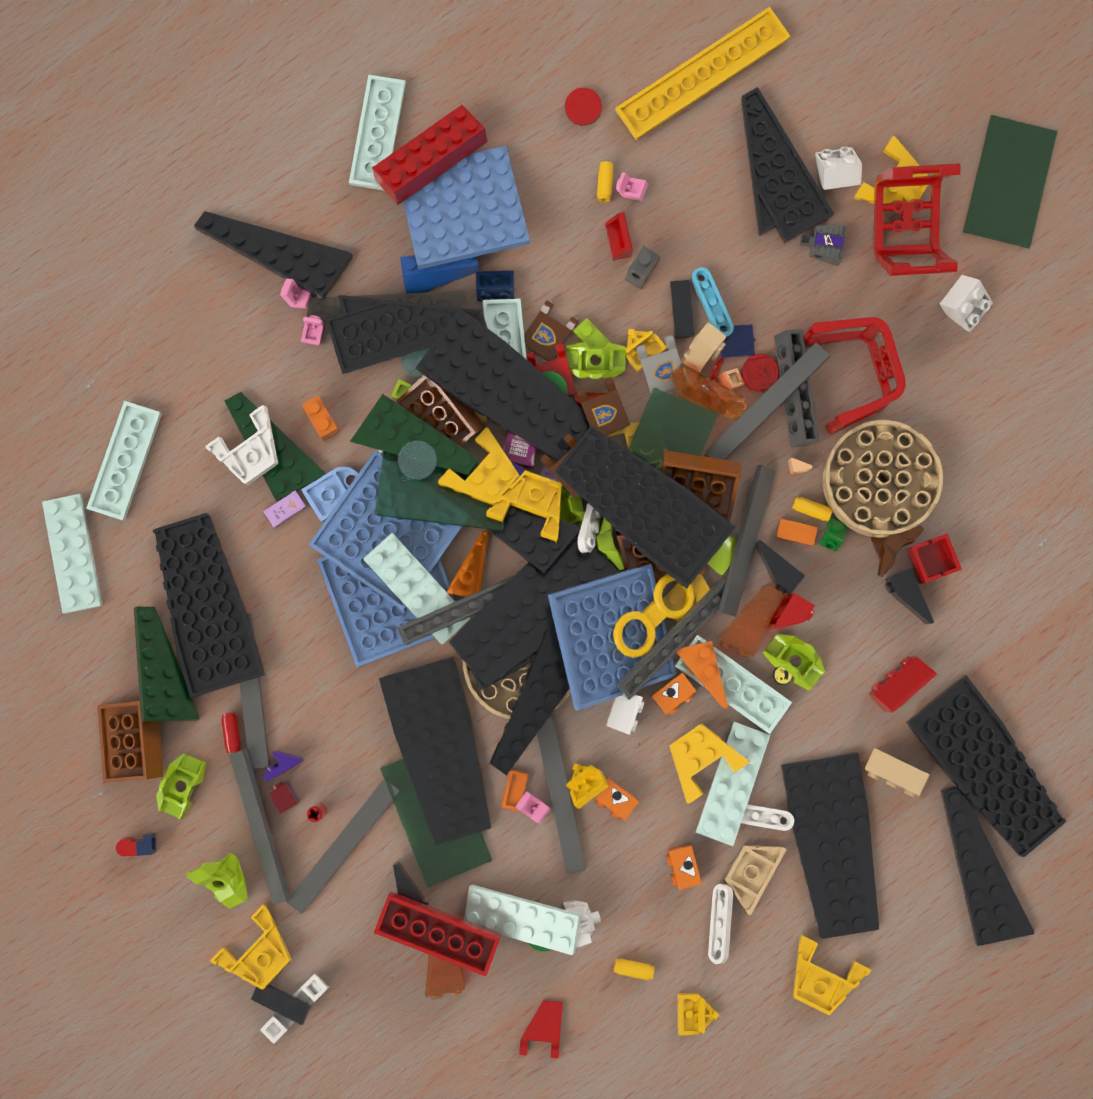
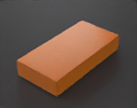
(796, 532)
(514, 789)

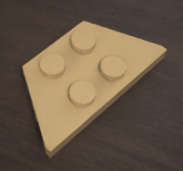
(752, 873)

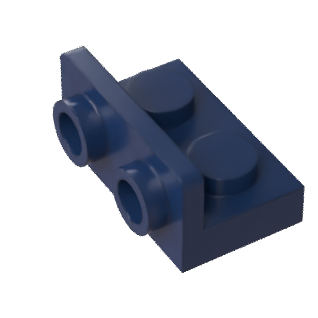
(494, 285)

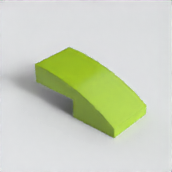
(722, 558)

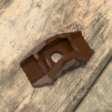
(888, 547)

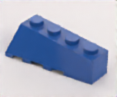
(429, 278)

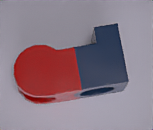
(132, 847)

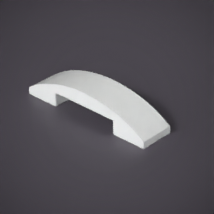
(309, 993)

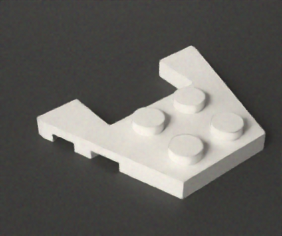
(252, 456)

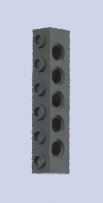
(800, 405)

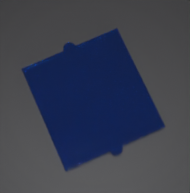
(739, 343)

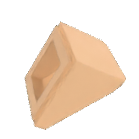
(731, 379)
(797, 466)

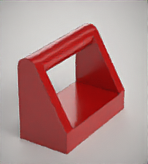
(619, 237)

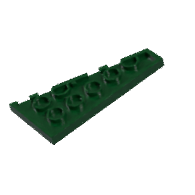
(392, 427)
(294, 467)
(161, 683)

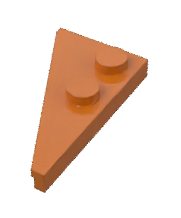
(470, 575)
(703, 664)

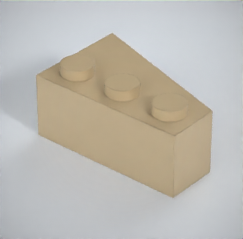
(704, 348)
(897, 773)

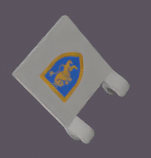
(660, 367)

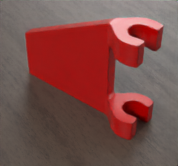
(557, 365)
(544, 1027)

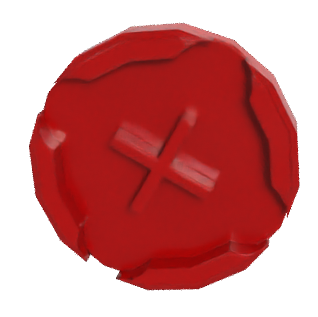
(583, 106)
(760, 372)

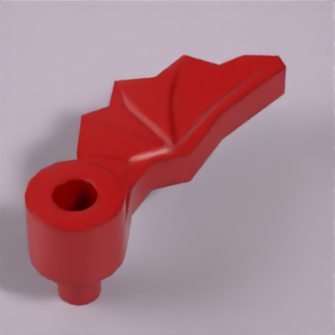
(716, 370)

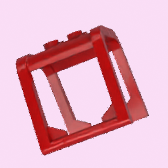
(900, 178)
(884, 360)

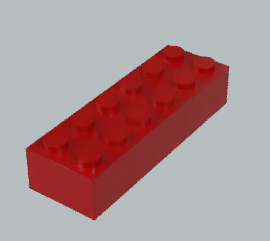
(430, 154)
(437, 933)

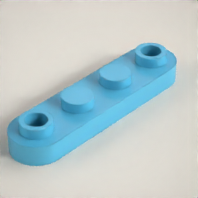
(712, 301)

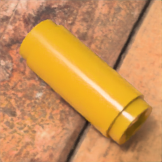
(605, 181)
(812, 508)
(634, 969)

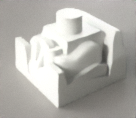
(587, 920)

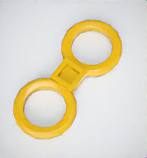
(651, 617)

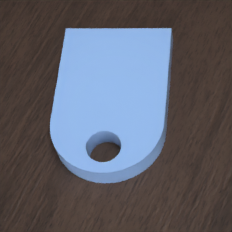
(328, 490)

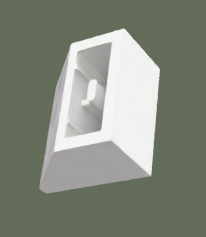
(838, 168)
(966, 302)
(624, 713)

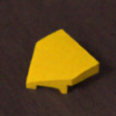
(651, 342)
(586, 784)
(693, 1014)

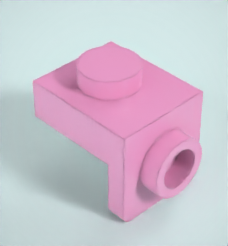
(631, 187)
(294, 295)
(312, 330)
(533, 807)

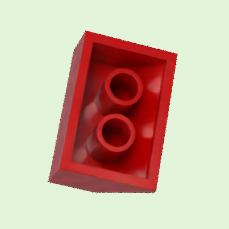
(791, 611)
(901, 684)

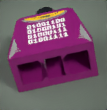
(519, 451)

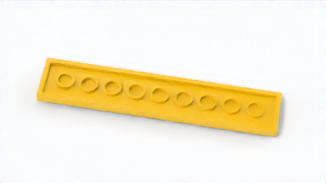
(702, 73)

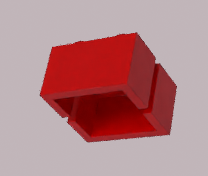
(933, 559)

